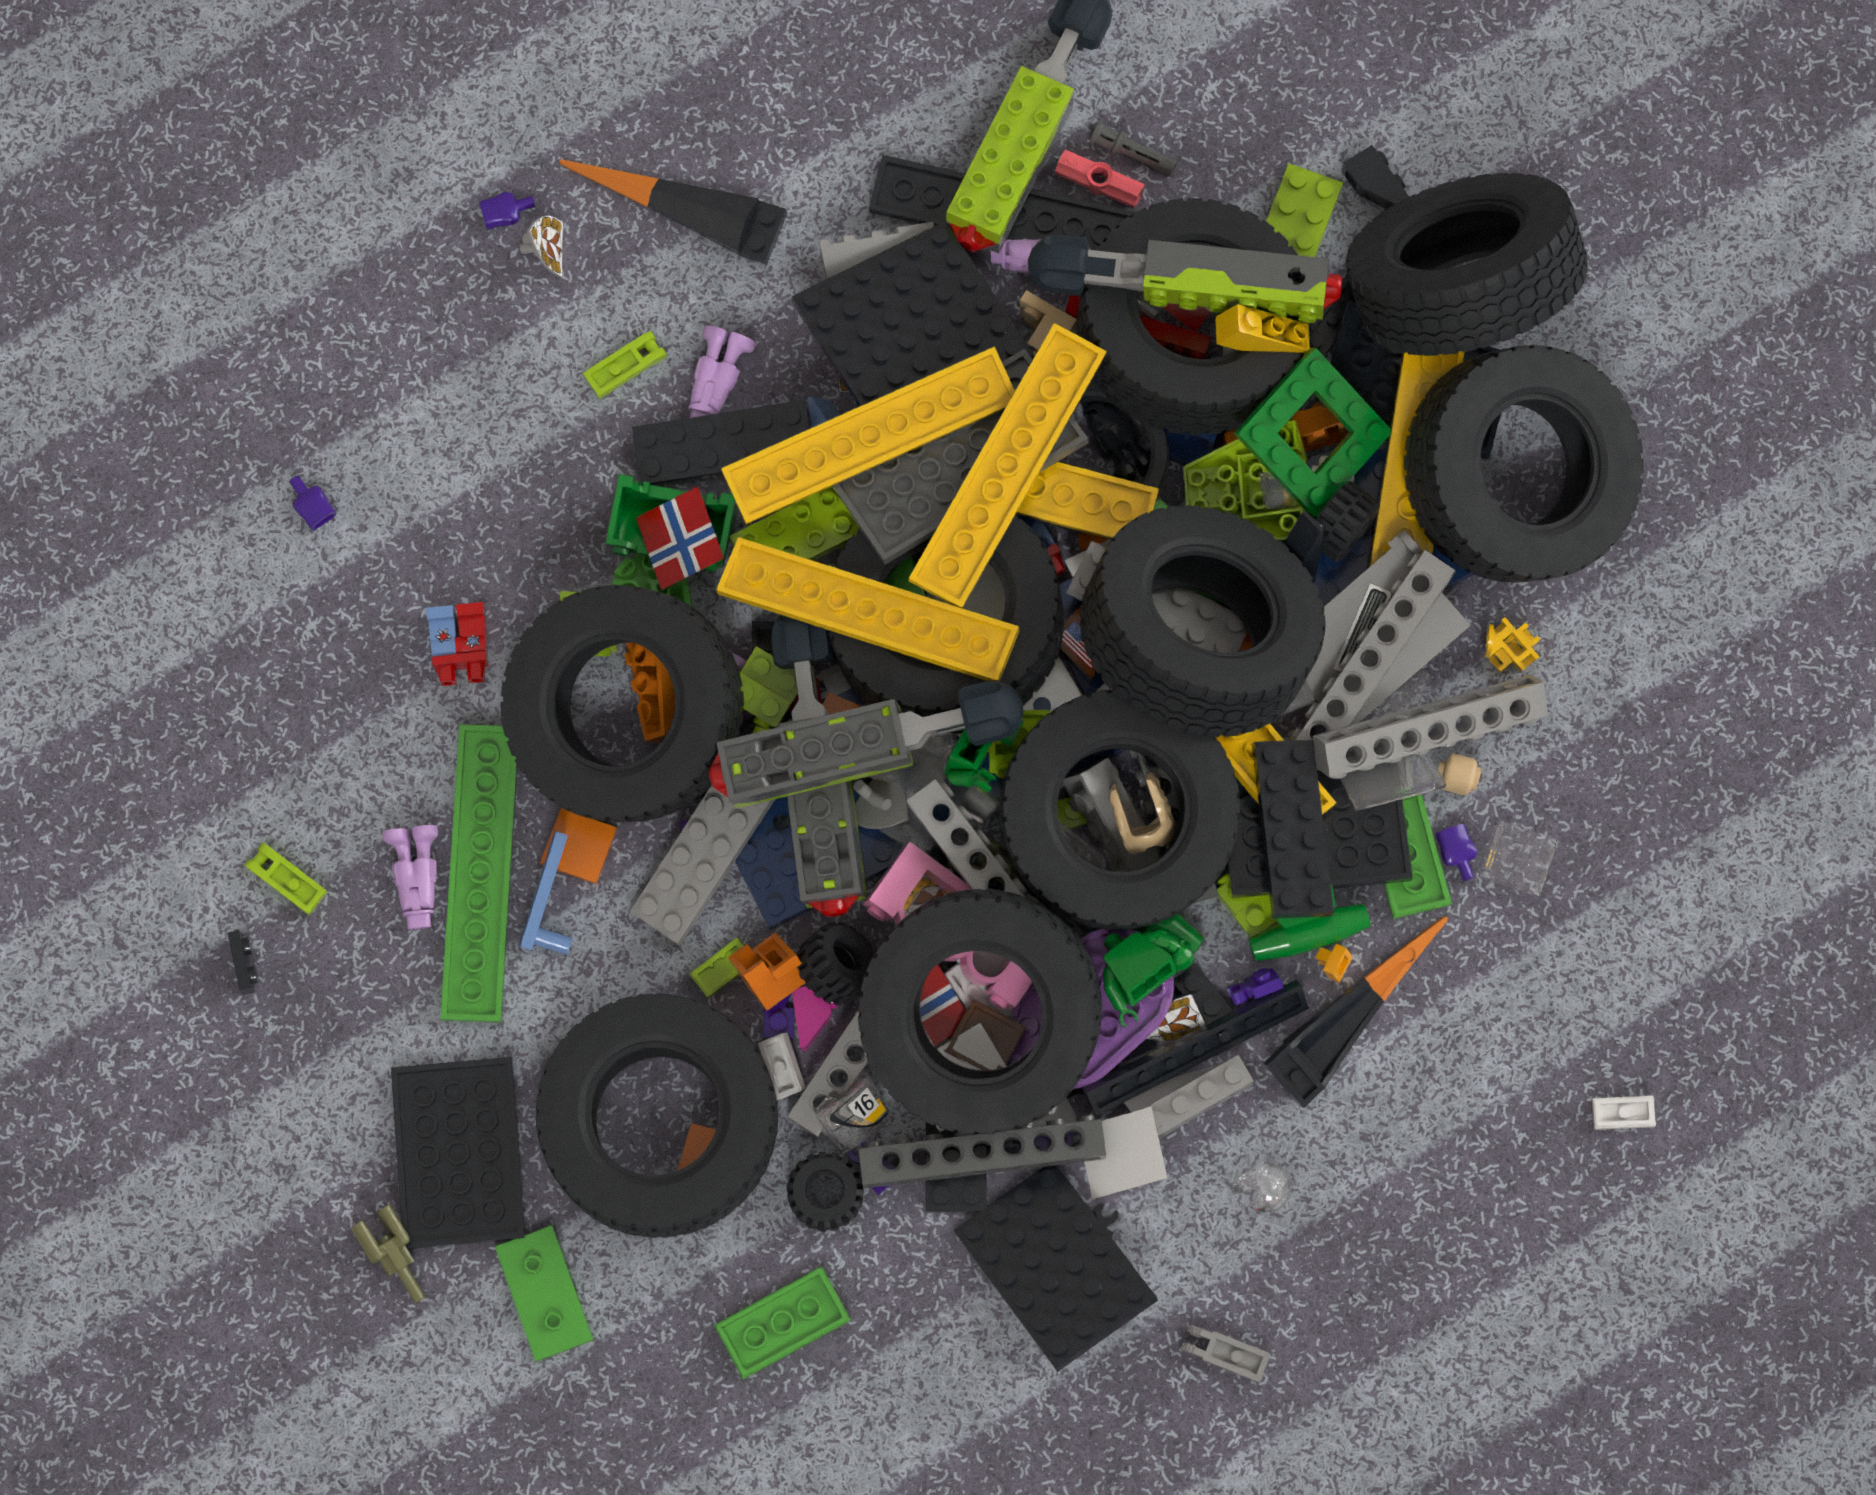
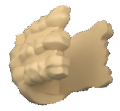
(1155, 834)

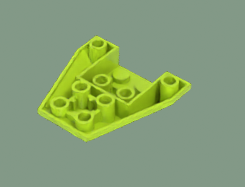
(1231, 483)

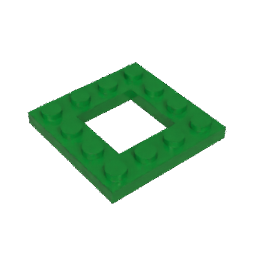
(1261, 429)

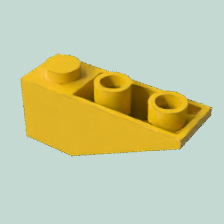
(1258, 330)

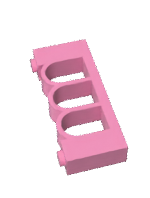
(888, 902)

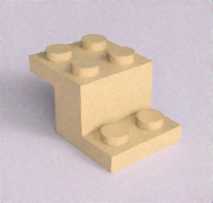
(1040, 317)

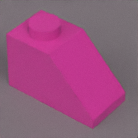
(811, 1015)

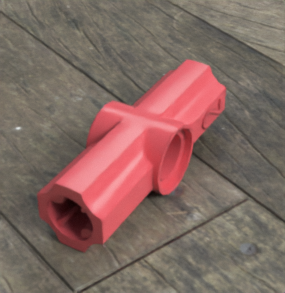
(1083, 170)

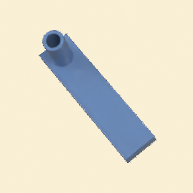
(531, 932)

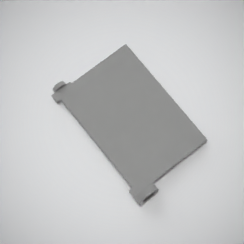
(1433, 634)

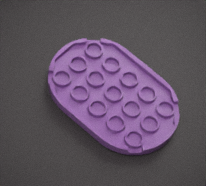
(1114, 1040)

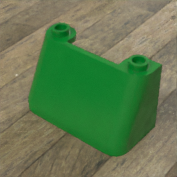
(634, 500)

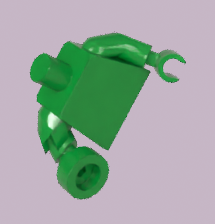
(967, 759)
(1140, 966)

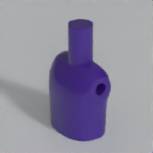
(504, 209)
(311, 504)
(1457, 849)

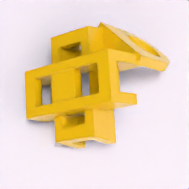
(1508, 650)

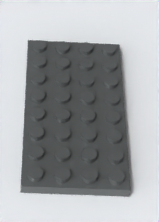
(909, 495)

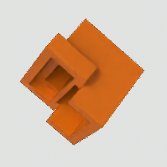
(768, 970)

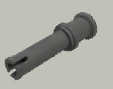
(1165, 164)

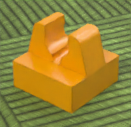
(1334, 961)

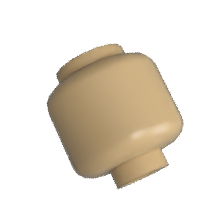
(1460, 774)

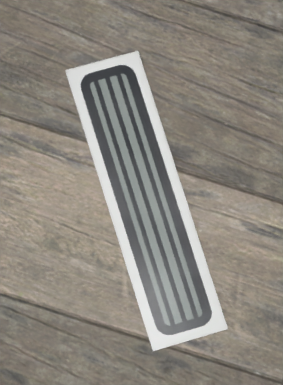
(1364, 619)

